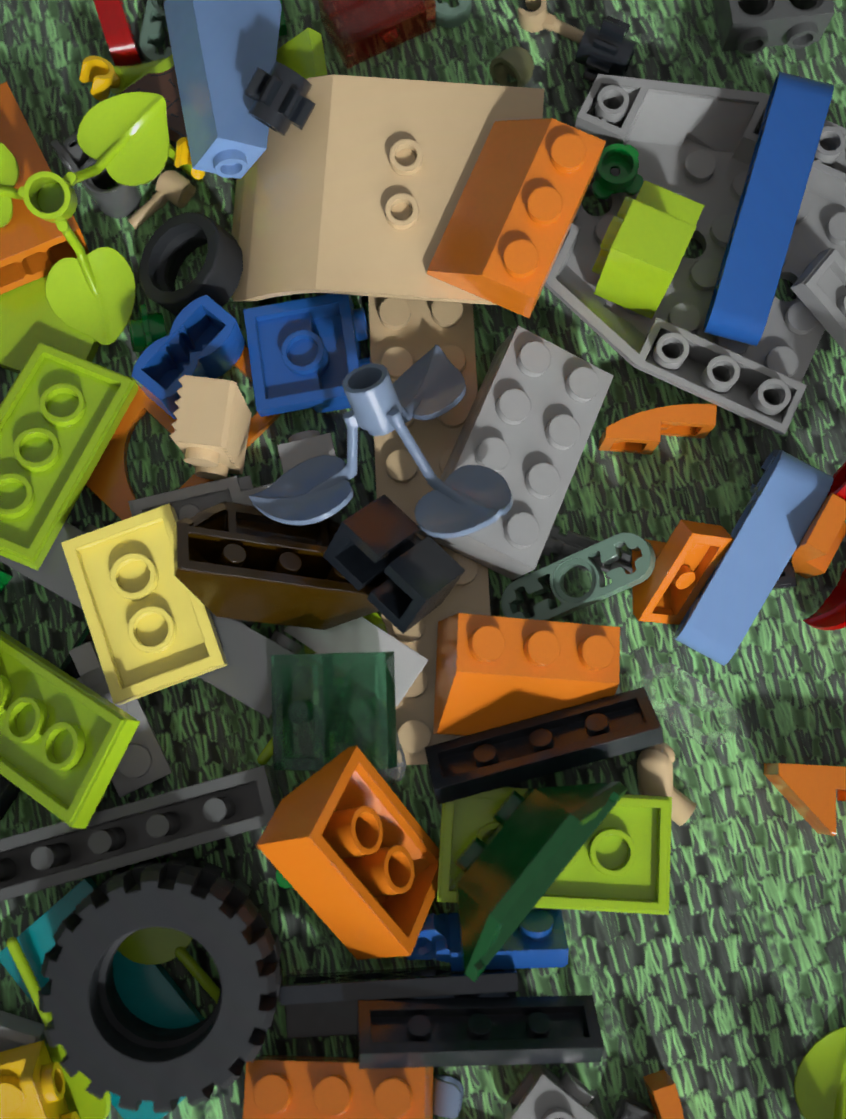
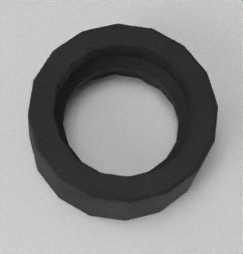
(171, 246)

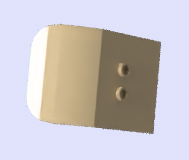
(366, 187)

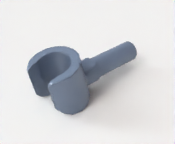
(447, 1096)

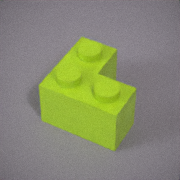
(645, 248)

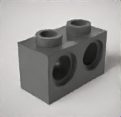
(770, 23)

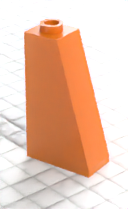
(27, 242)

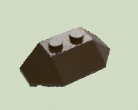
(265, 569)

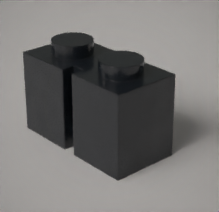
(385, 541)

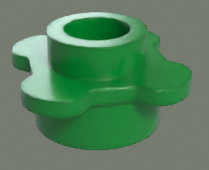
(626, 161)
(146, 329)

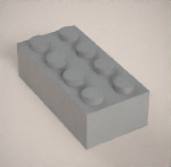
(532, 431)

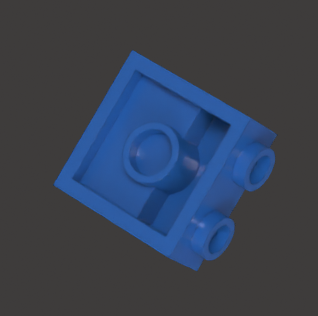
(304, 352)

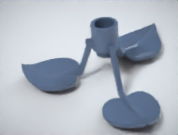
(431, 387)

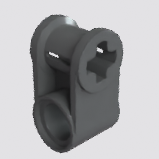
(113, 202)

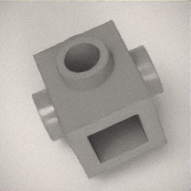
(549, 1097)

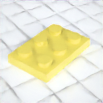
(138, 613)

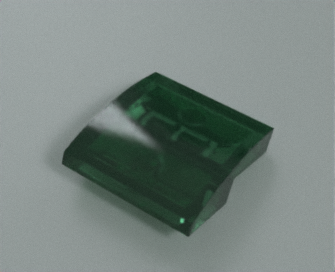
(333, 704)

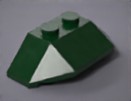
(521, 861)

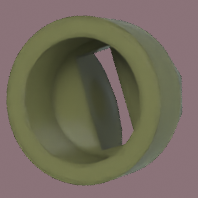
(515, 62)

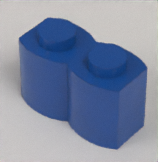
(200, 344)

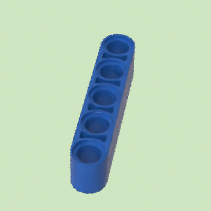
(768, 208)

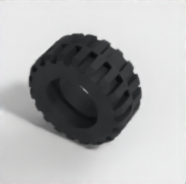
(115, 1045)

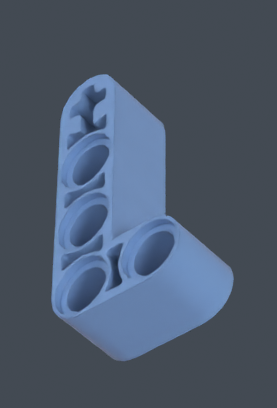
(761, 548)

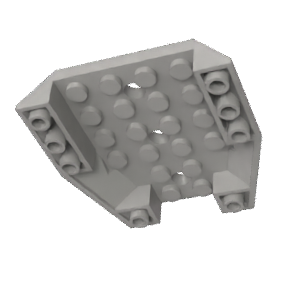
(701, 148)

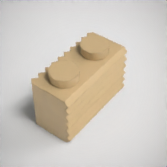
(212, 426)

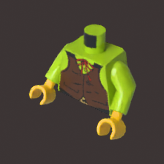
(152, 77)

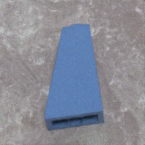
(214, 58)

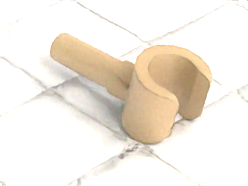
(541, 19)
(170, 187)

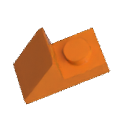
(679, 571)
(811, 791)

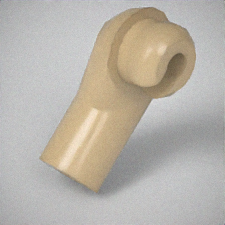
(656, 778)

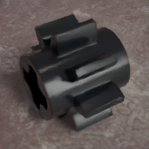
(605, 49)
(279, 98)

